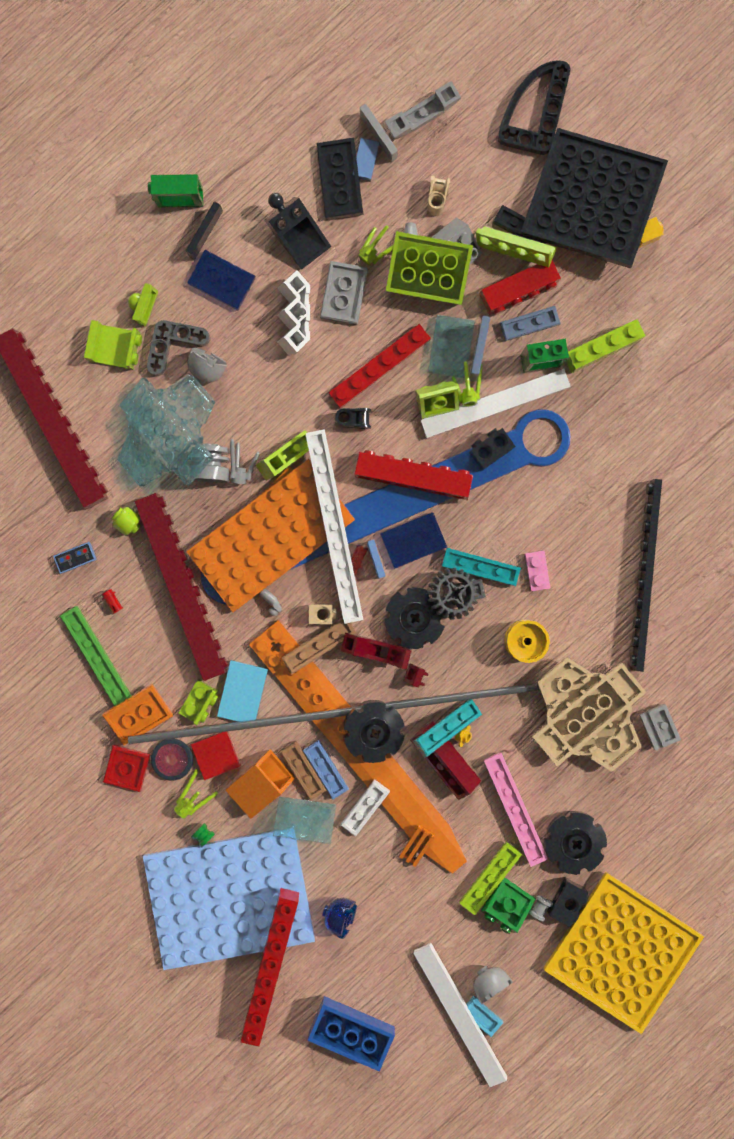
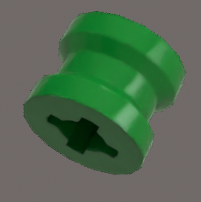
(202, 835)

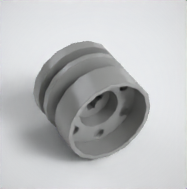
(213, 471)

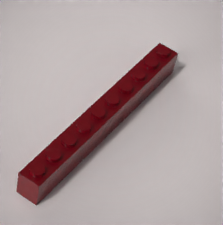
(51, 419)
(181, 586)

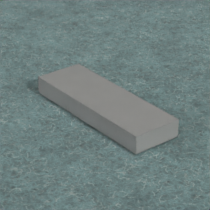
(378, 132)

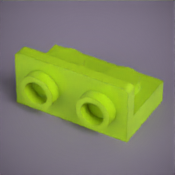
(198, 702)

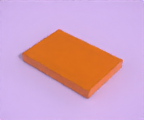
(138, 714)

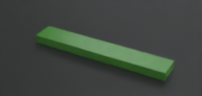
(95, 655)

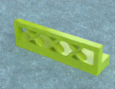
(515, 246)

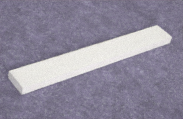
(496, 403)
(460, 1015)

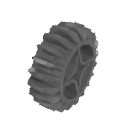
(448, 588)

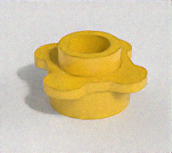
(463, 736)

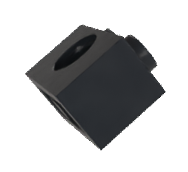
(568, 890)

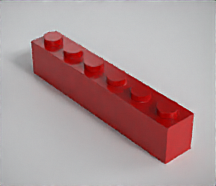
(413, 475)

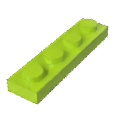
(490, 878)

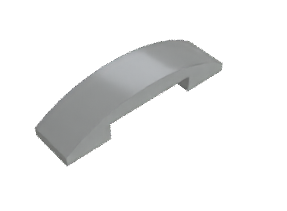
(423, 112)

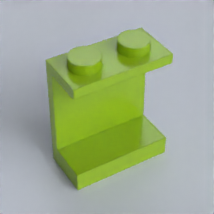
(112, 345)

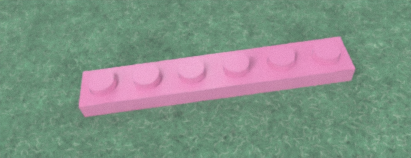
(515, 809)

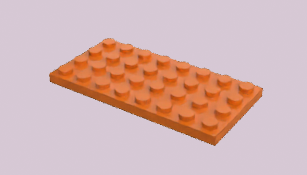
(264, 538)

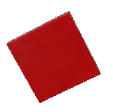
(215, 755)
(126, 768)

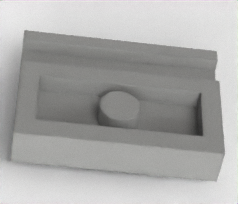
(659, 727)

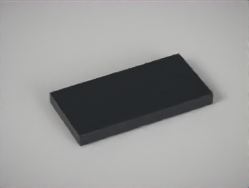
(339, 187)

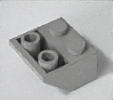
(459, 232)

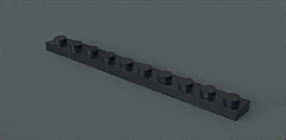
(646, 566)

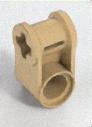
(437, 193)

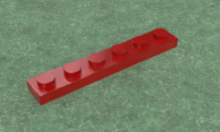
(379, 366)

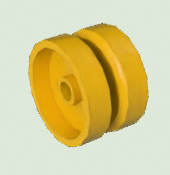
(538, 641)

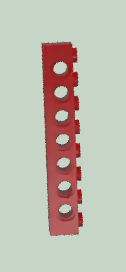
(270, 967)

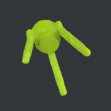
(368, 252)
(469, 396)
(185, 806)

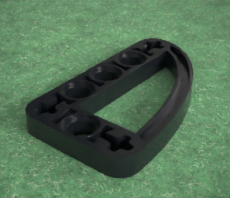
(551, 98)

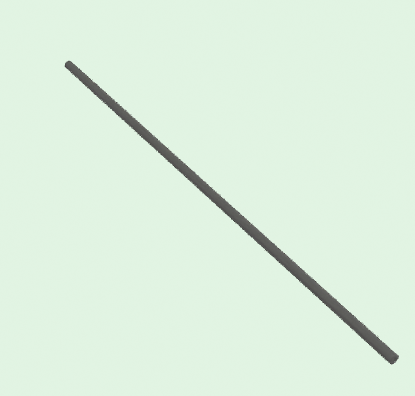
(329, 714)

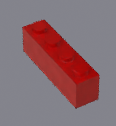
(518, 287)

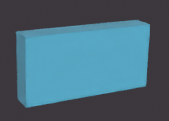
(484, 1017)

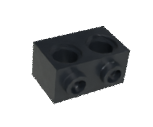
(494, 452)

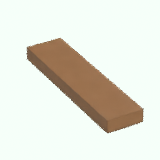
(317, 646)

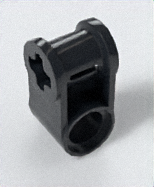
(355, 418)

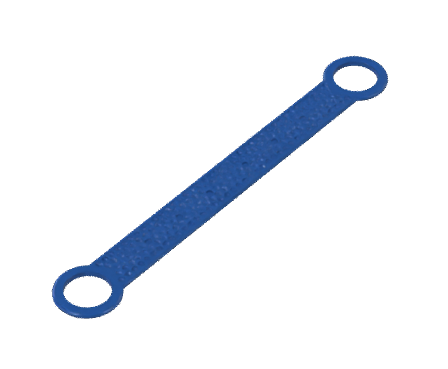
(397, 503)

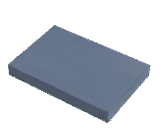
(479, 348)

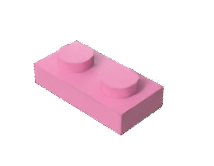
(537, 571)

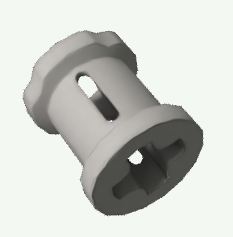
(540, 908)

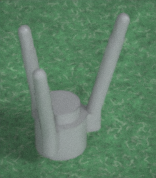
(239, 474)

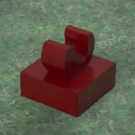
(414, 675)

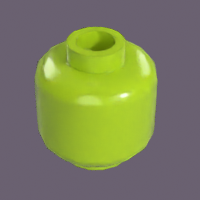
(126, 521)

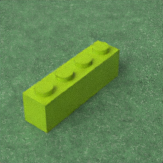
(605, 345)

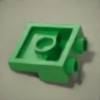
(508, 906)

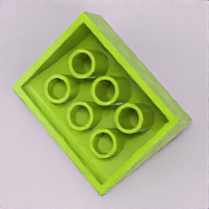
(429, 268)

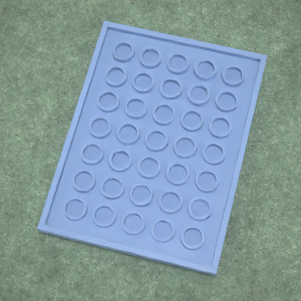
(223, 897)

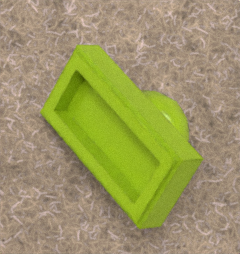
(143, 304)

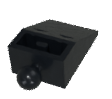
(300, 233)

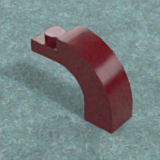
(376, 650)

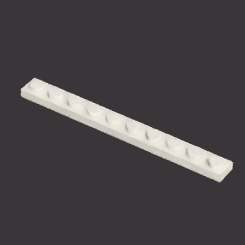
(334, 526)

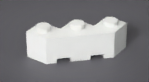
(296, 313)

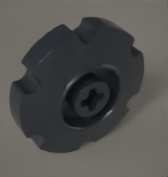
(400, 624)
(360, 737)
(574, 857)

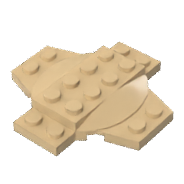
(589, 714)

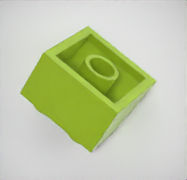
(437, 399)

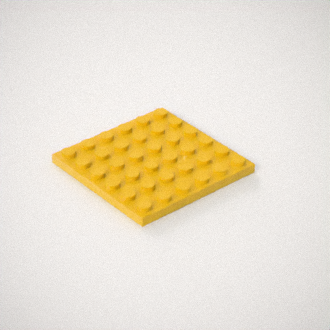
(623, 952)

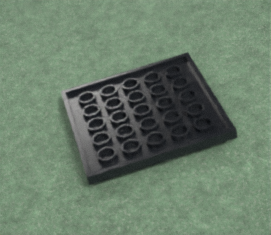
(594, 197)

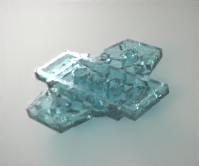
(166, 430)

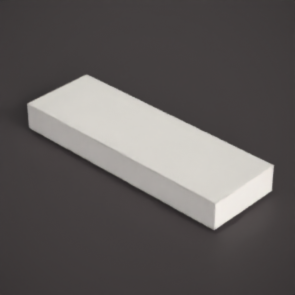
(365, 807)

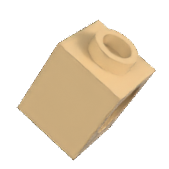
(313, 617)

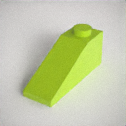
(283, 456)

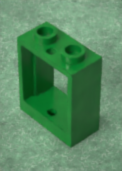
(176, 190)
(537, 357)

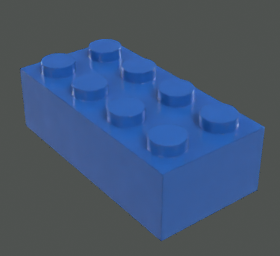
(351, 1033)

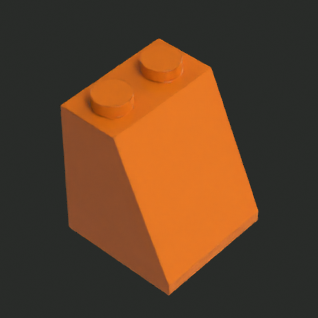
(260, 784)

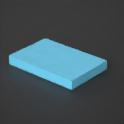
(242, 692)

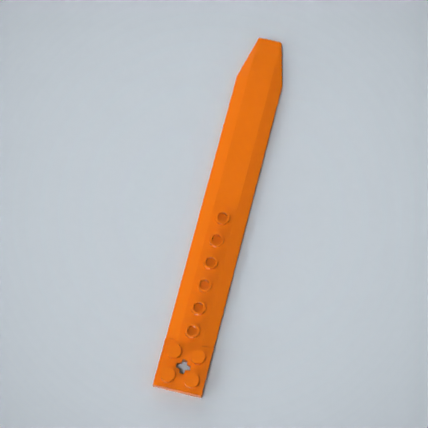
(405, 799)

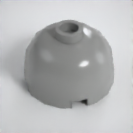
(205, 367)
(490, 983)

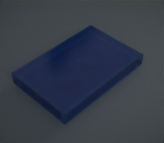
(221, 280)
(413, 540)

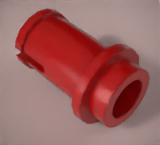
(112, 601)

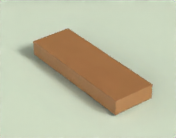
(303, 770)

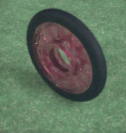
(166, 770)

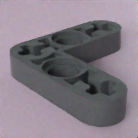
(171, 335)

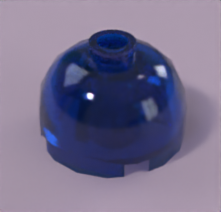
(339, 916)

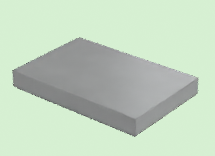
(344, 292)

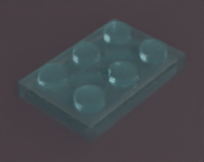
(451, 346)
(304, 820)

